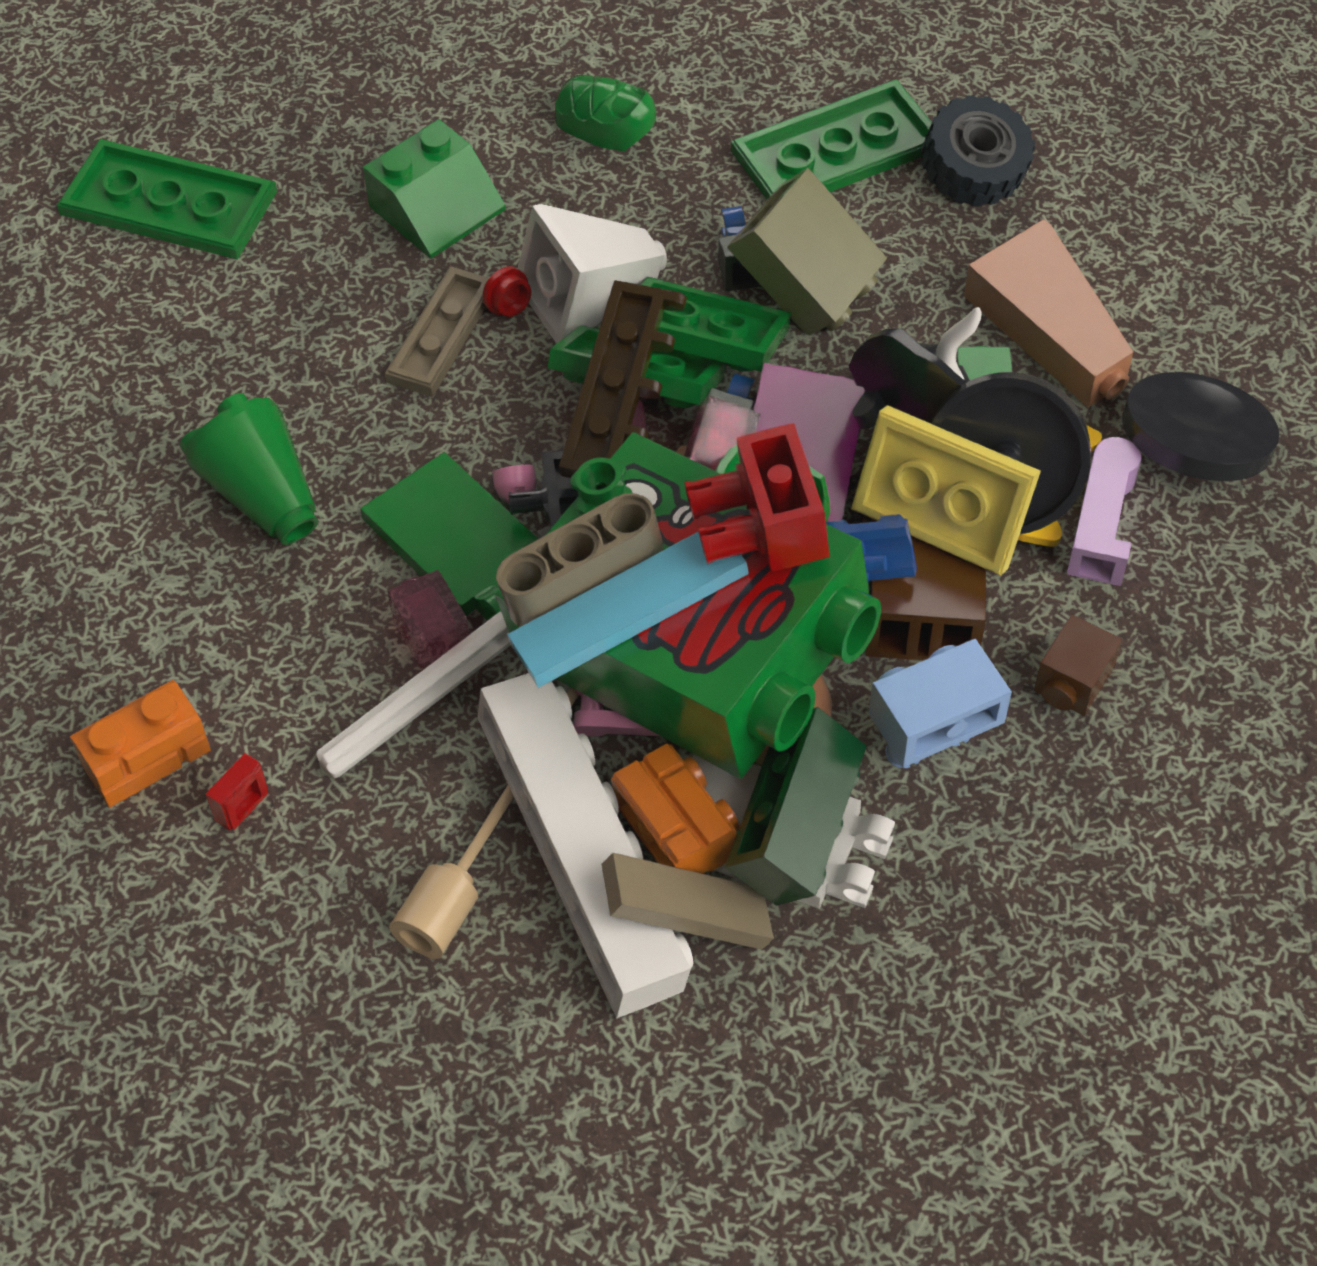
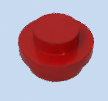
(507, 292)

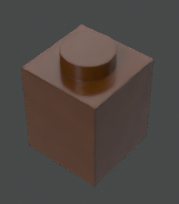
(1077, 665)

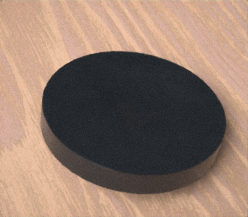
(1031, 425)
(1200, 426)

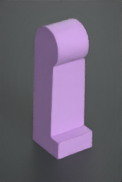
(1111, 476)

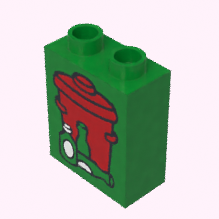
(742, 659)

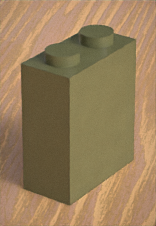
(808, 253)

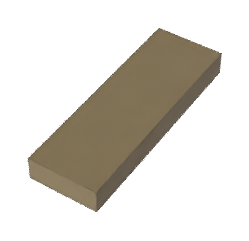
(439, 333)
(686, 901)

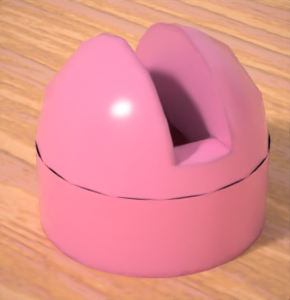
(513, 479)

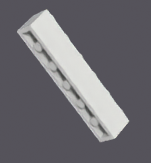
(575, 832)

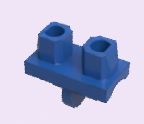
(885, 546)

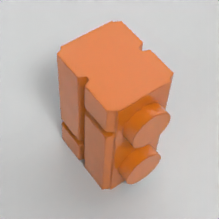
(141, 743)
(673, 811)

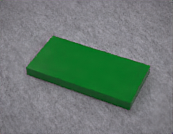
(837, 140)
(168, 198)

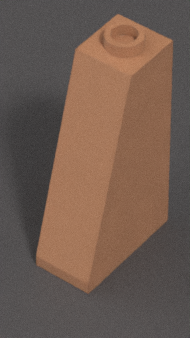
(1051, 312)

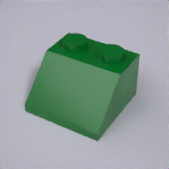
(432, 189)

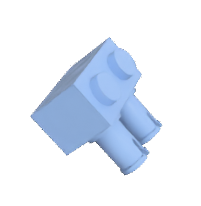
(938, 702)

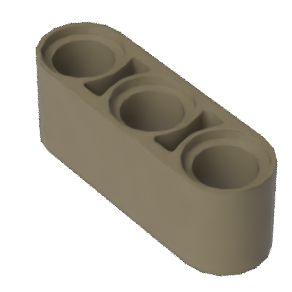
(579, 556)

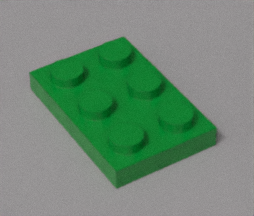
(723, 327)
(682, 378)

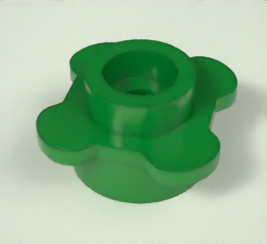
(598, 474)

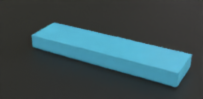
(621, 608)

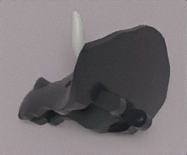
(908, 373)

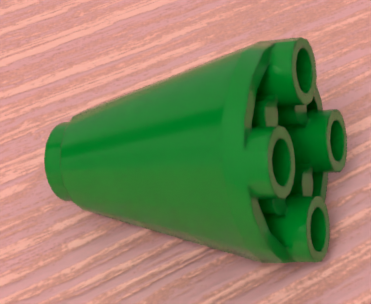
(254, 466)

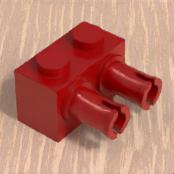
(781, 498)

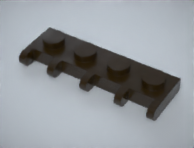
(619, 372)

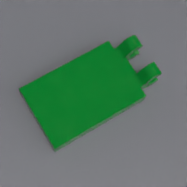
(449, 525)

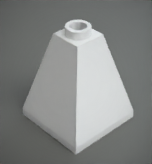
(575, 261)

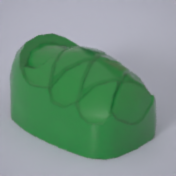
(604, 111)

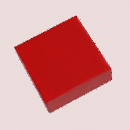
(237, 792)

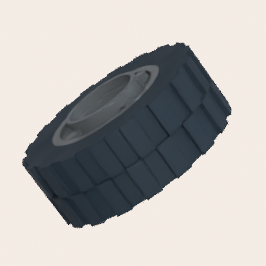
(977, 150)

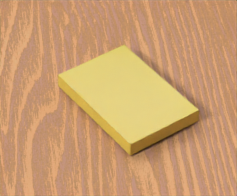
(946, 488)

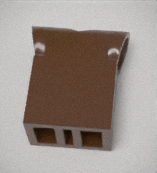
(931, 609)

